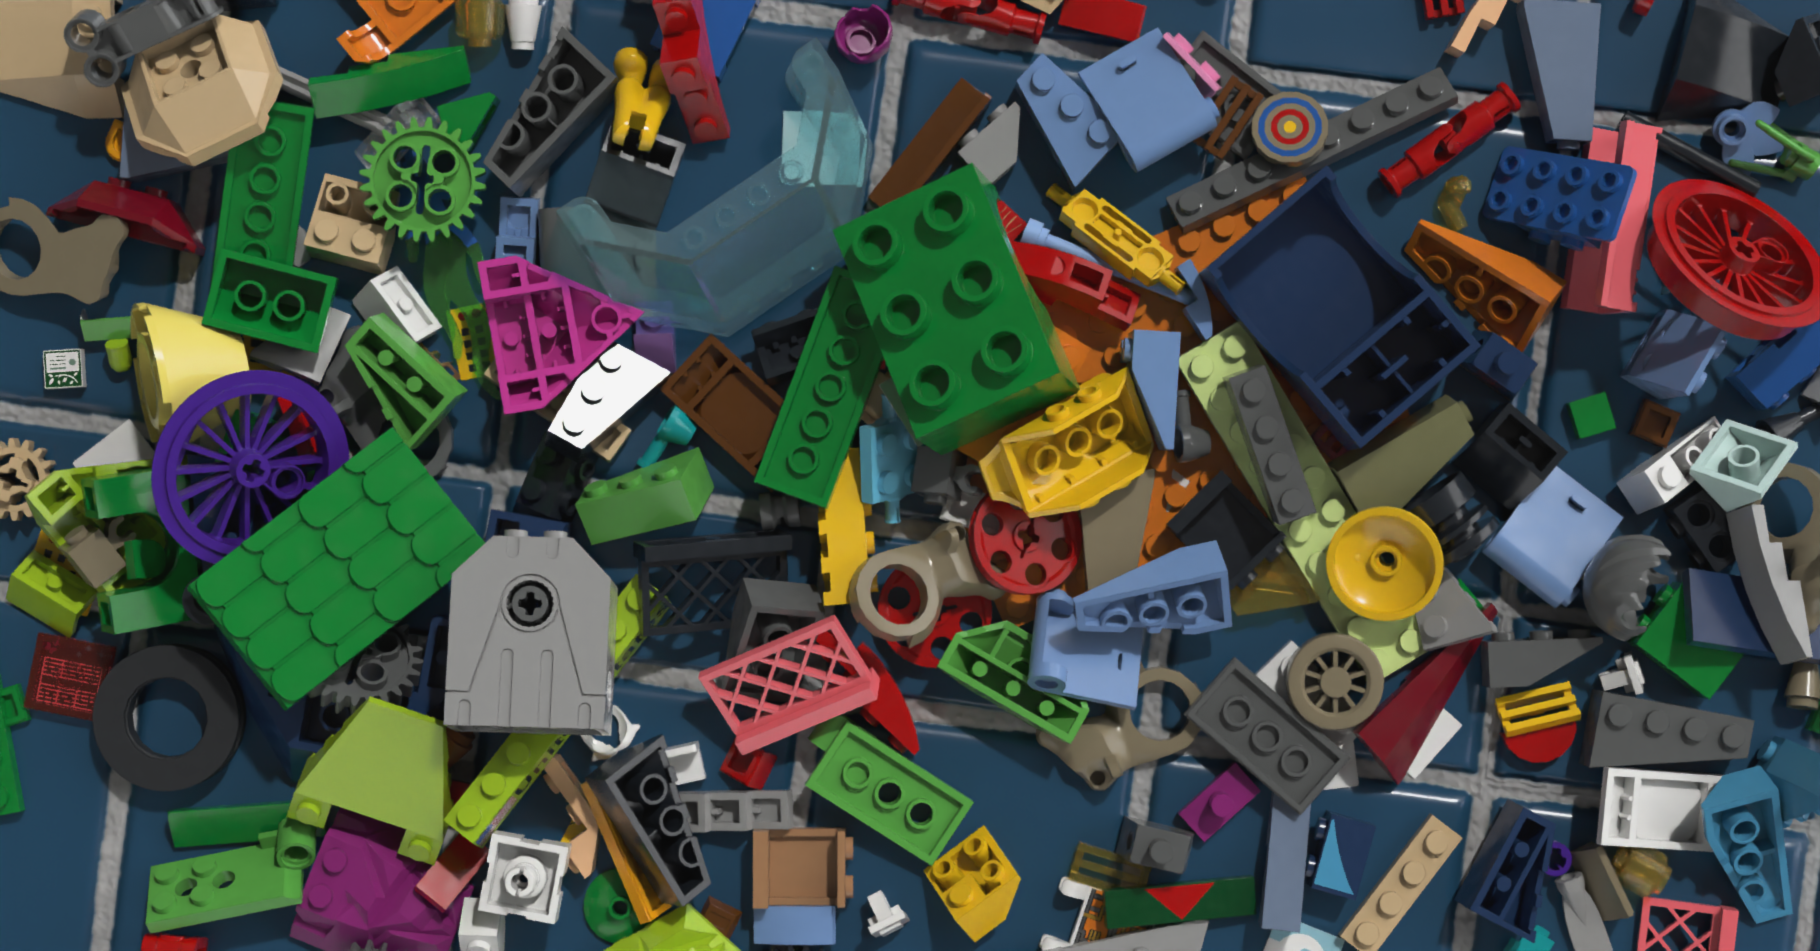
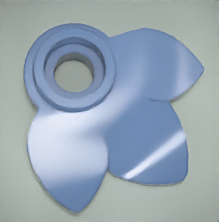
(1747, 138)

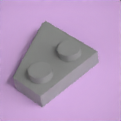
(1451, 617)

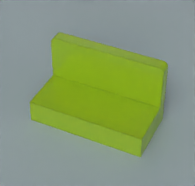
(50, 593)

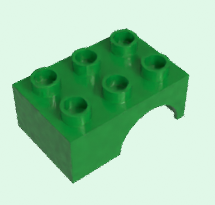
(954, 311)

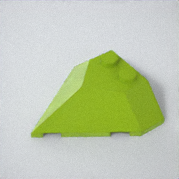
(60, 508)

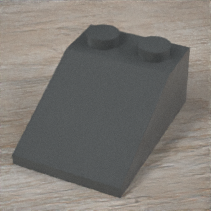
(763, 614)

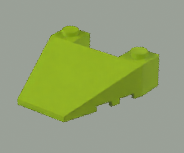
(384, 767)

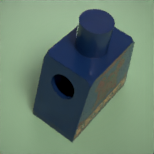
(1499, 365)

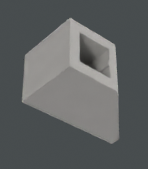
(995, 146)

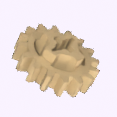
(22, 465)

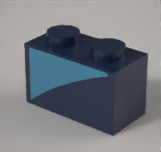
(1339, 854)

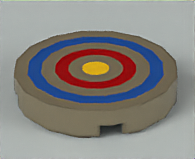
(1290, 129)

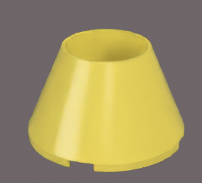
(177, 359)

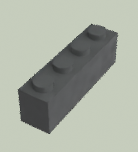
(1269, 444)

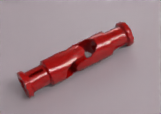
(1001, 16)
(1453, 137)

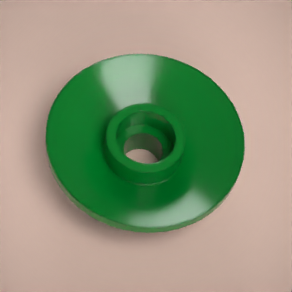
(599, 909)

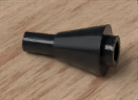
(1789, 424)

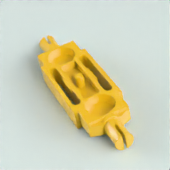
(1116, 238)

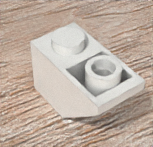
(480, 929)

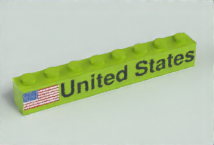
(525, 754)

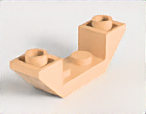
(586, 844)

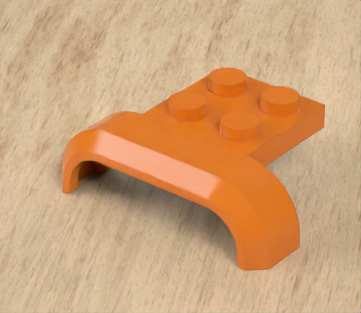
(390, 27)

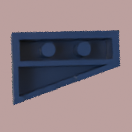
(1510, 870)

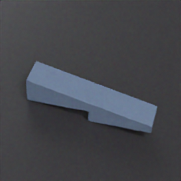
(1284, 867)

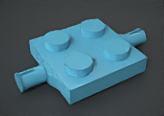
(886, 462)

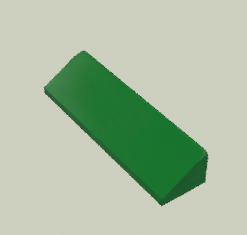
(227, 823)

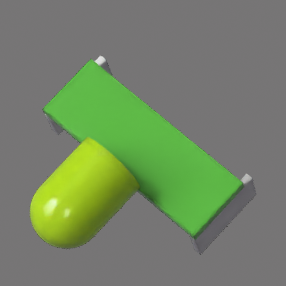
(116, 332)

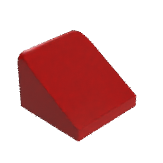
(750, 768)

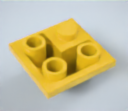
(975, 883)

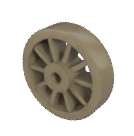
(1334, 681)

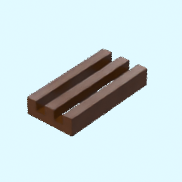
(1244, 90)

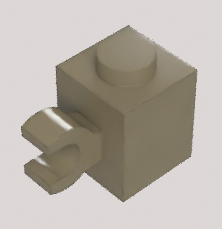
(95, 553)

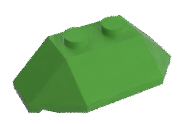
(996, 667)

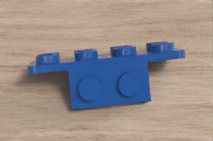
(1560, 197)

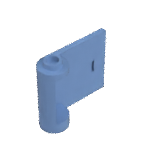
(1151, 103)
(1552, 541)
(1082, 662)

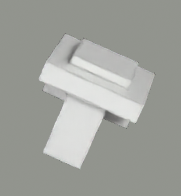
(1626, 674)
(886, 918)

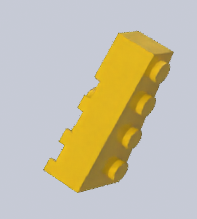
(844, 534)

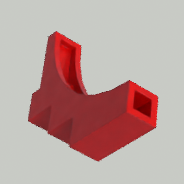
(690, 68)

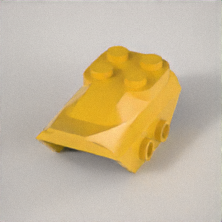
(1073, 450)

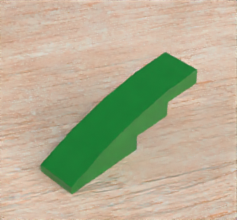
(391, 82)

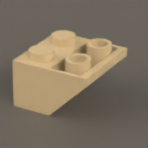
(344, 227)

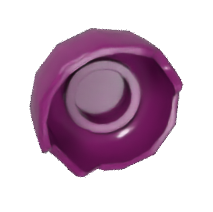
(864, 34)

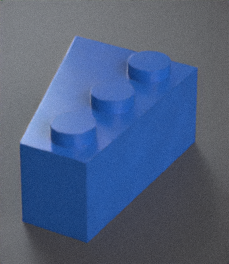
(1777, 367)

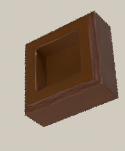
(1654, 423)

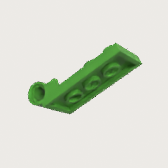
(856, 769)
(263, 879)

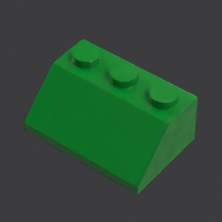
(270, 300)

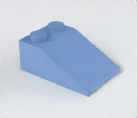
(1154, 371)

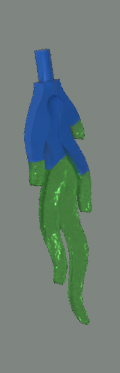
(447, 278)

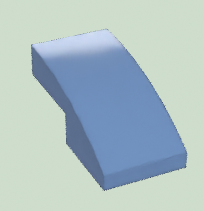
(518, 228)
(1199, 311)
(795, 925)

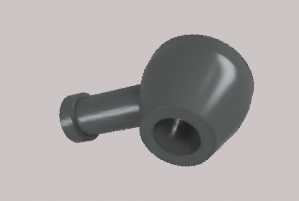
(1189, 441)

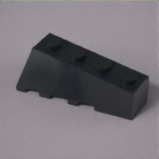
(647, 811)

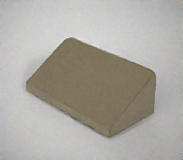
(1601, 882)

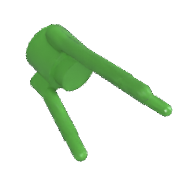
(1797, 157)

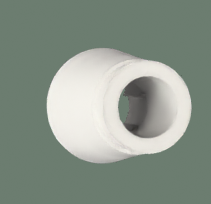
(523, 22)

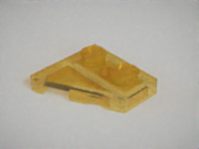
(1275, 588)

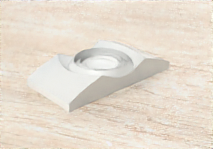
(1653, 808)

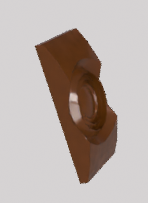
(726, 401)

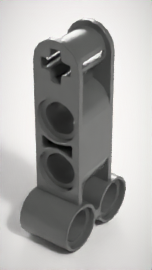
(133, 32)

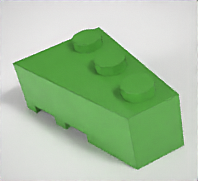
(404, 377)
(646, 498)

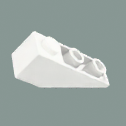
(1667, 471)

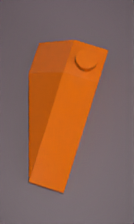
(1492, 284)

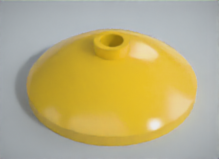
(1381, 588)

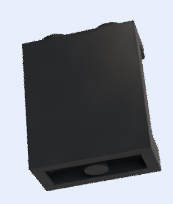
(1235, 523)

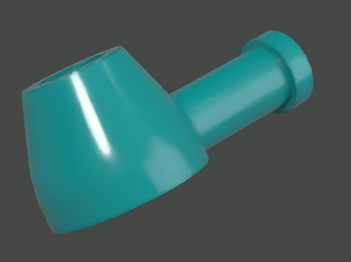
(675, 428)

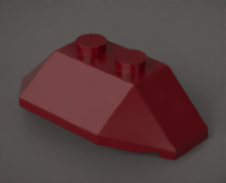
(148, 214)

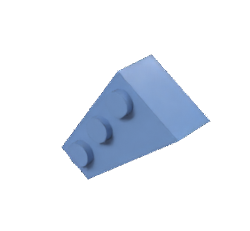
(1066, 119)

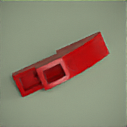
(1077, 283)
(890, 707)

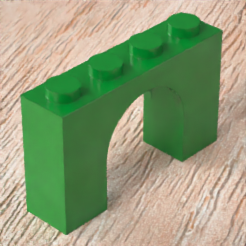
(160, 598)

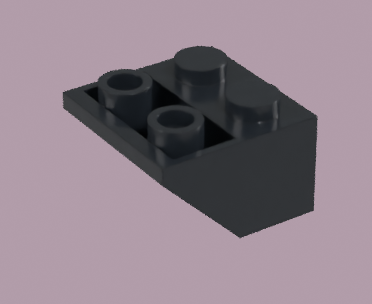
(636, 180)
(1509, 456)

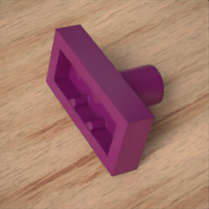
(1219, 801)

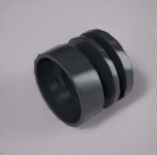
(1454, 525)

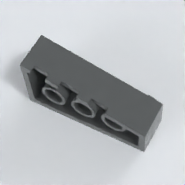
(1646, 731)

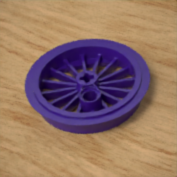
(248, 449)

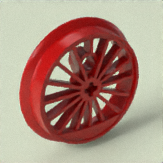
(1752, 293)

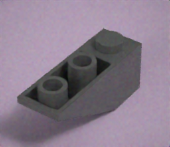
(1527, 660)

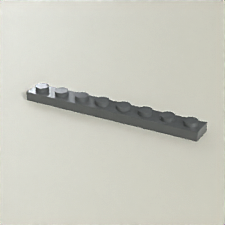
(1346, 135)

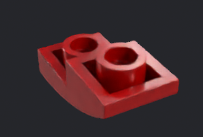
(1104, 17)

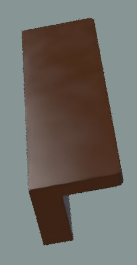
(932, 143)

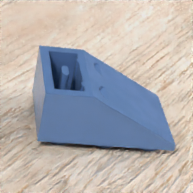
(1674, 355)

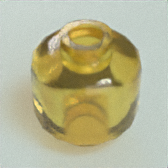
(480, 21)
(1641, 870)

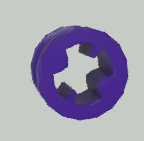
(1566, 862)

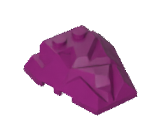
(367, 893)

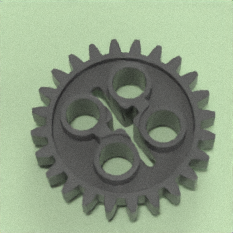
(390, 664)

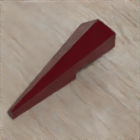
(1407, 716)

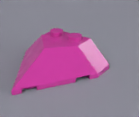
(544, 329)

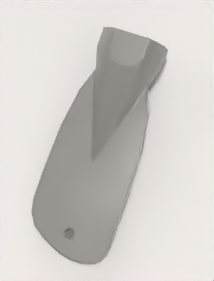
(1581, 914)

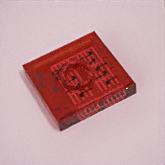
(67, 675)

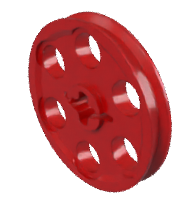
(1019, 556)
(946, 627)

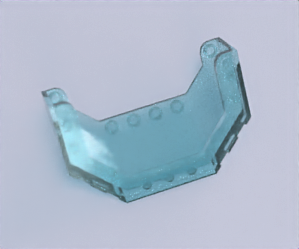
(754, 239)

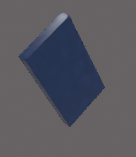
(1723, 618)

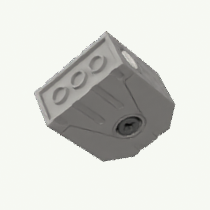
(527, 669)

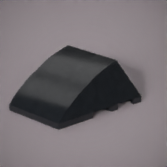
(1721, 61)

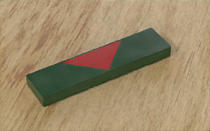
(1179, 901)

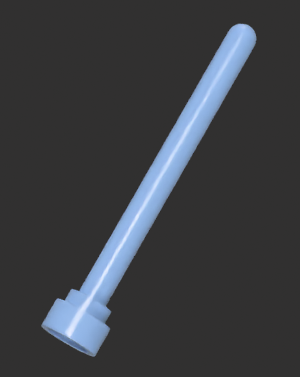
(1038, 235)

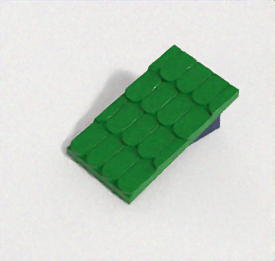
(337, 568)

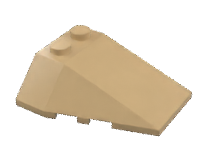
(44, 68)

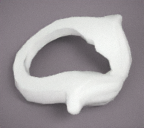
(626, 730)

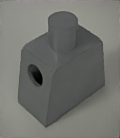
(1155, 844)

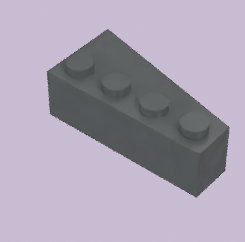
(552, 113)

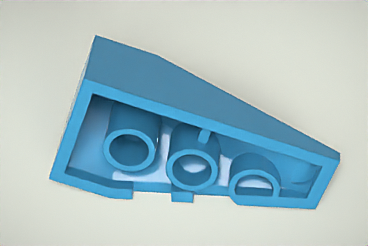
(1748, 839)

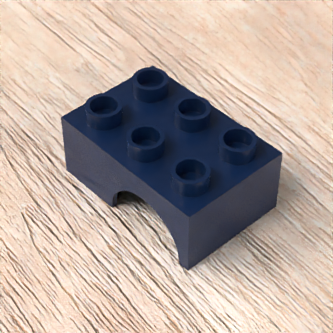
(1337, 312)

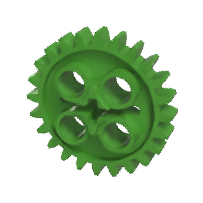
(387, 177)

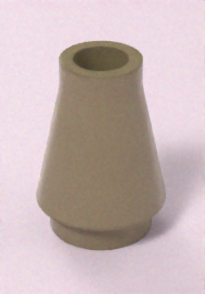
(1803, 687)

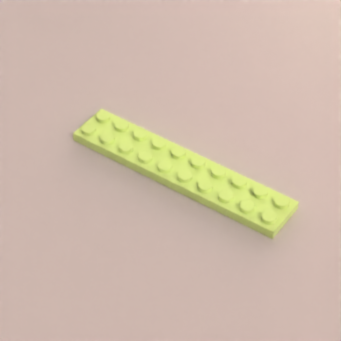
(1307, 537)

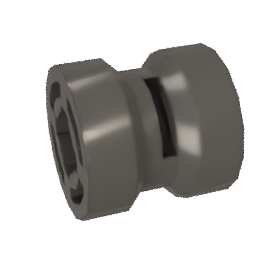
(779, 510)

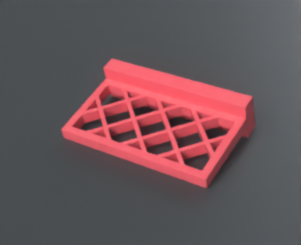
(810, 706)
(1721, 932)

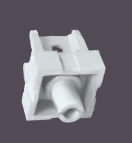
(542, 864)

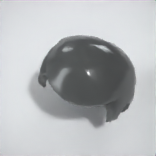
(1619, 581)

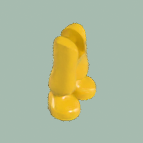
(637, 106)

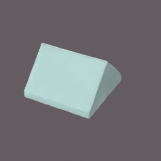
(1741, 464)

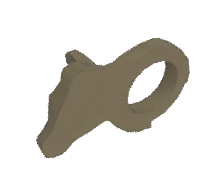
(71, 261)
(1803, 548)
(940, 570)
(1111, 742)

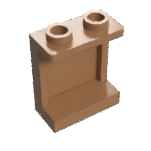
(801, 866)

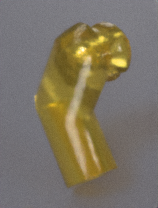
(1451, 200)

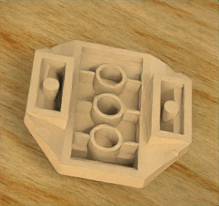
(203, 90)

